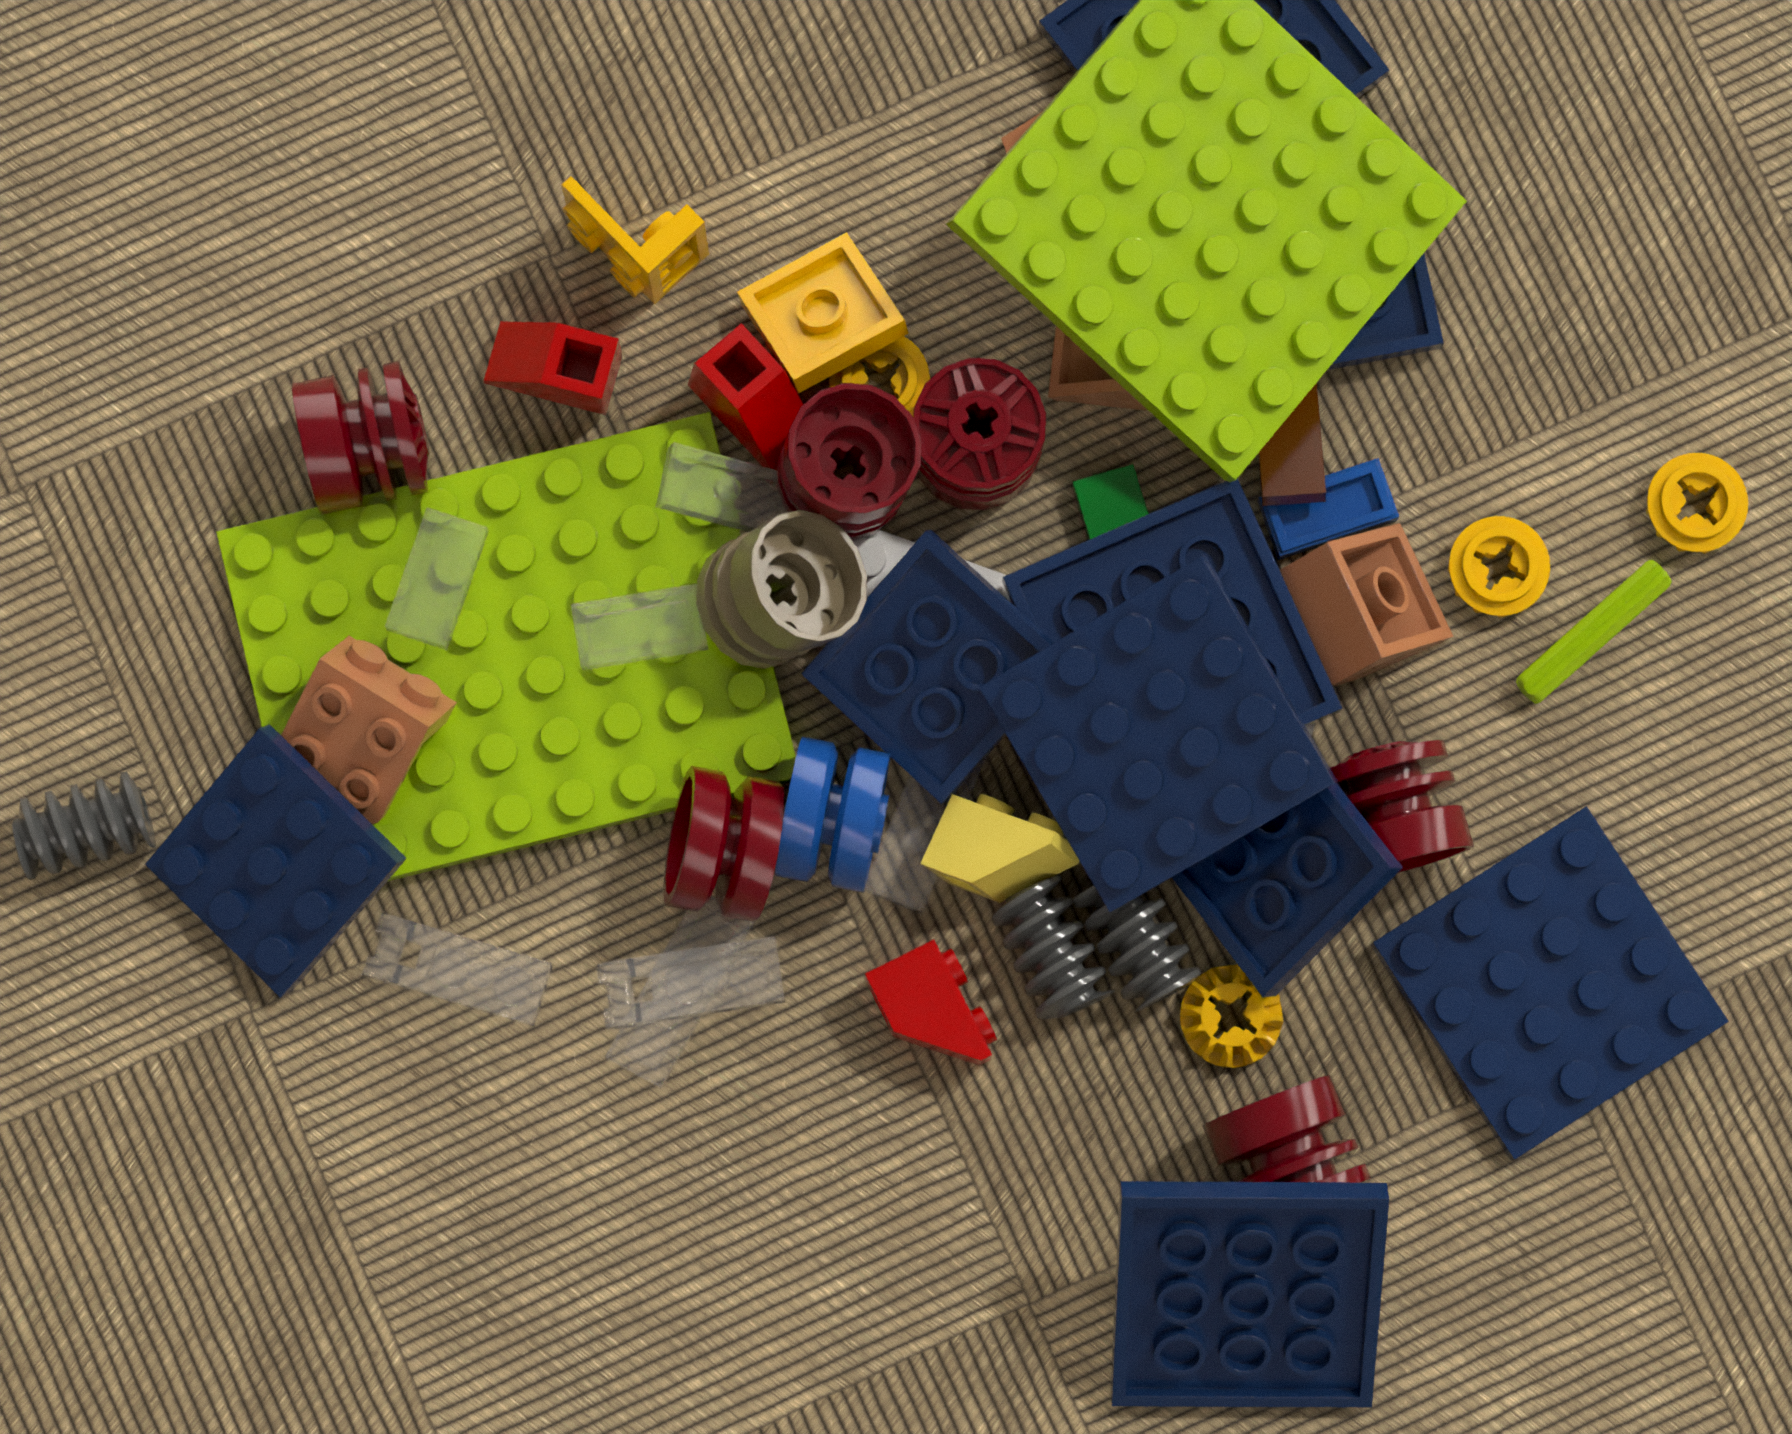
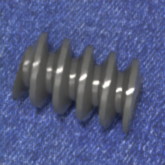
(82, 825)
(1140, 946)
(1050, 950)

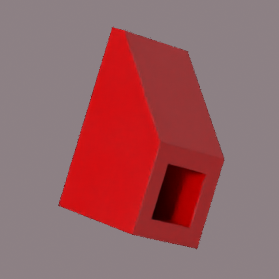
(555, 363)
(747, 393)
(925, 1006)

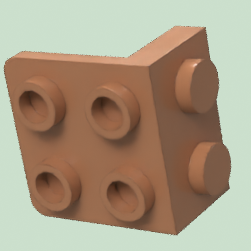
(365, 723)

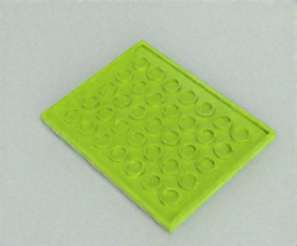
(532, 736)

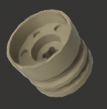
(781, 589)

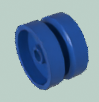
(833, 814)

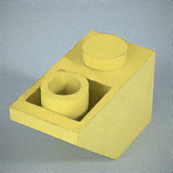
(994, 852)

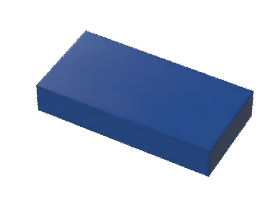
(1354, 503)

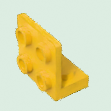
(671, 247)

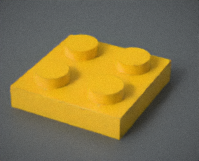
(822, 312)

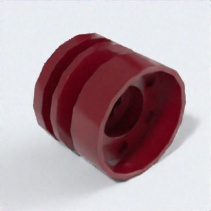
(857, 428)
(360, 437)
(966, 467)
(1396, 802)
(1285, 1137)

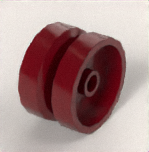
(723, 844)

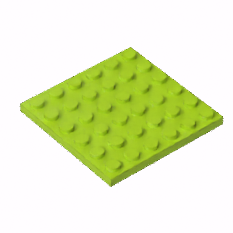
(1208, 218)

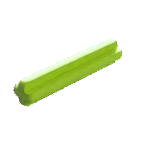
(1593, 631)

